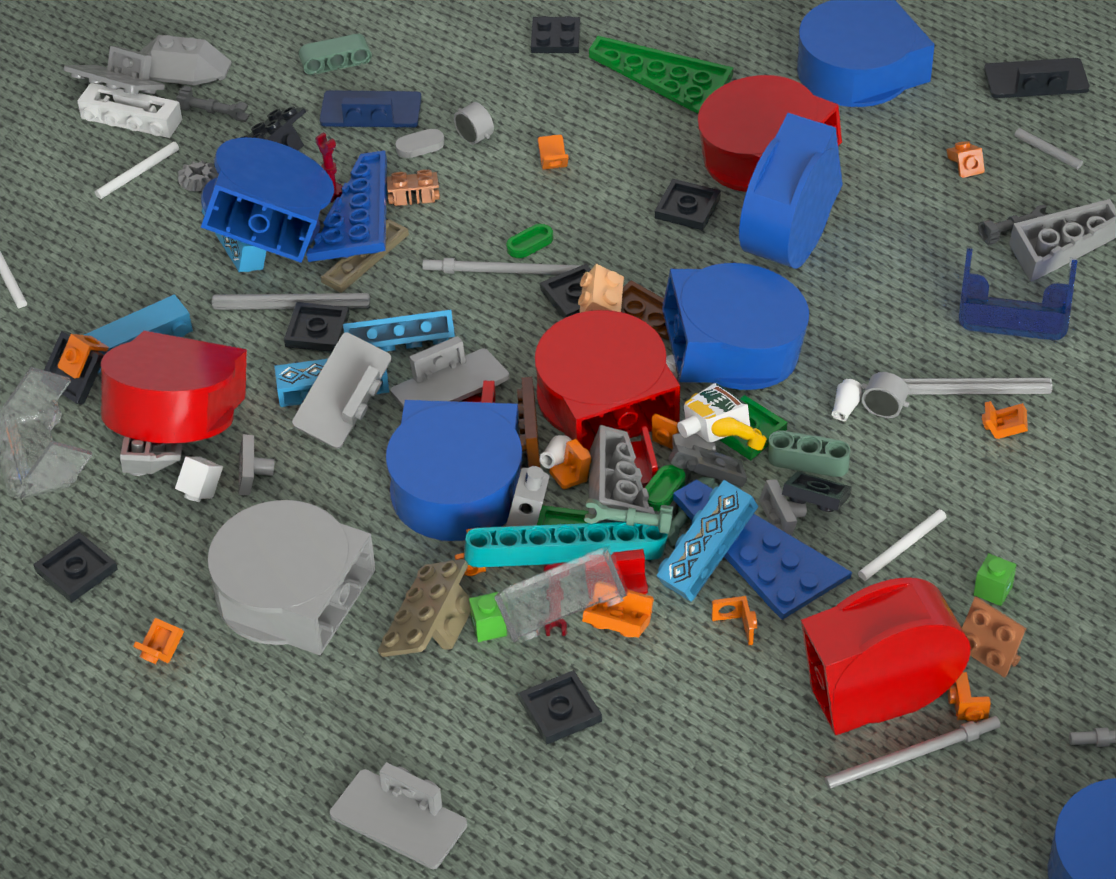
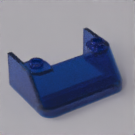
(1016, 317)

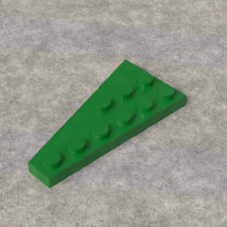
(668, 74)

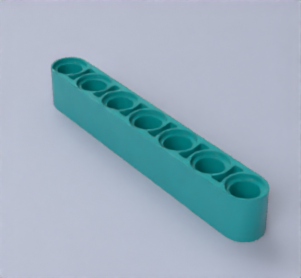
(557, 543)

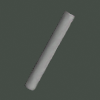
(1048, 148)

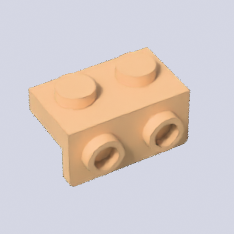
(601, 290)

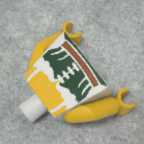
(719, 414)

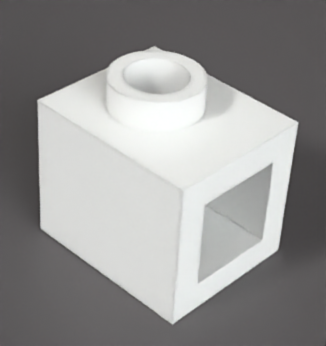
(198, 478)

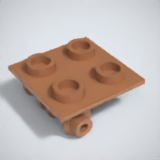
(401, 182)
(993, 637)

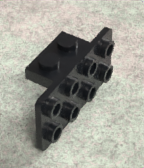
(1036, 78)
(279, 128)

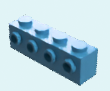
(404, 329)

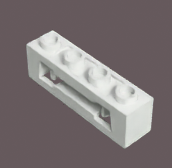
(130, 110)

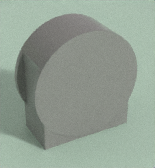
(288, 573)

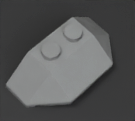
(185, 60)
(148, 457)

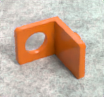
(552, 152)
(77, 352)
(663, 430)
(741, 610)

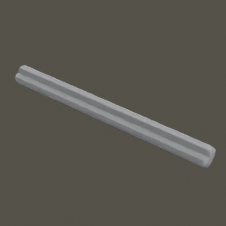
(288, 301)
(963, 386)

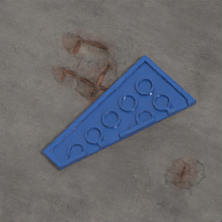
(357, 217)
(770, 560)

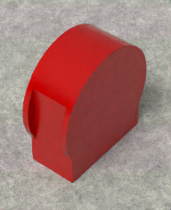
(746, 116)
(604, 373)
(171, 388)
(883, 652)

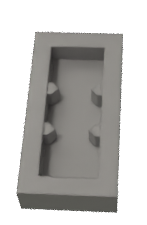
(251, 465)
(779, 510)

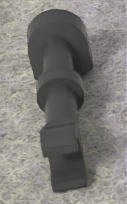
(212, 106)
(991, 231)

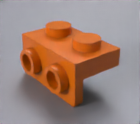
(627, 617)

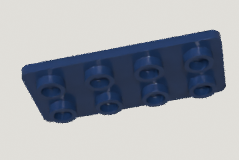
(370, 108)

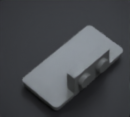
(125, 70)
(449, 374)
(342, 390)
(400, 814)

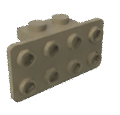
(432, 608)

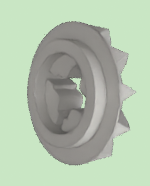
(196, 182)

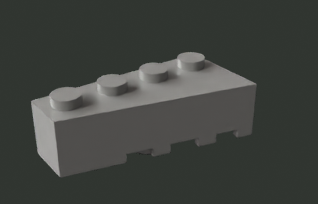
(1052, 239)
(613, 473)

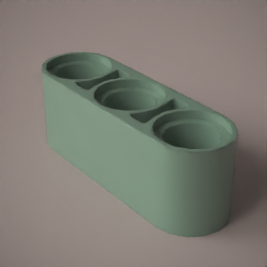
(334, 54)
(808, 453)

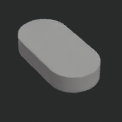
(419, 143)

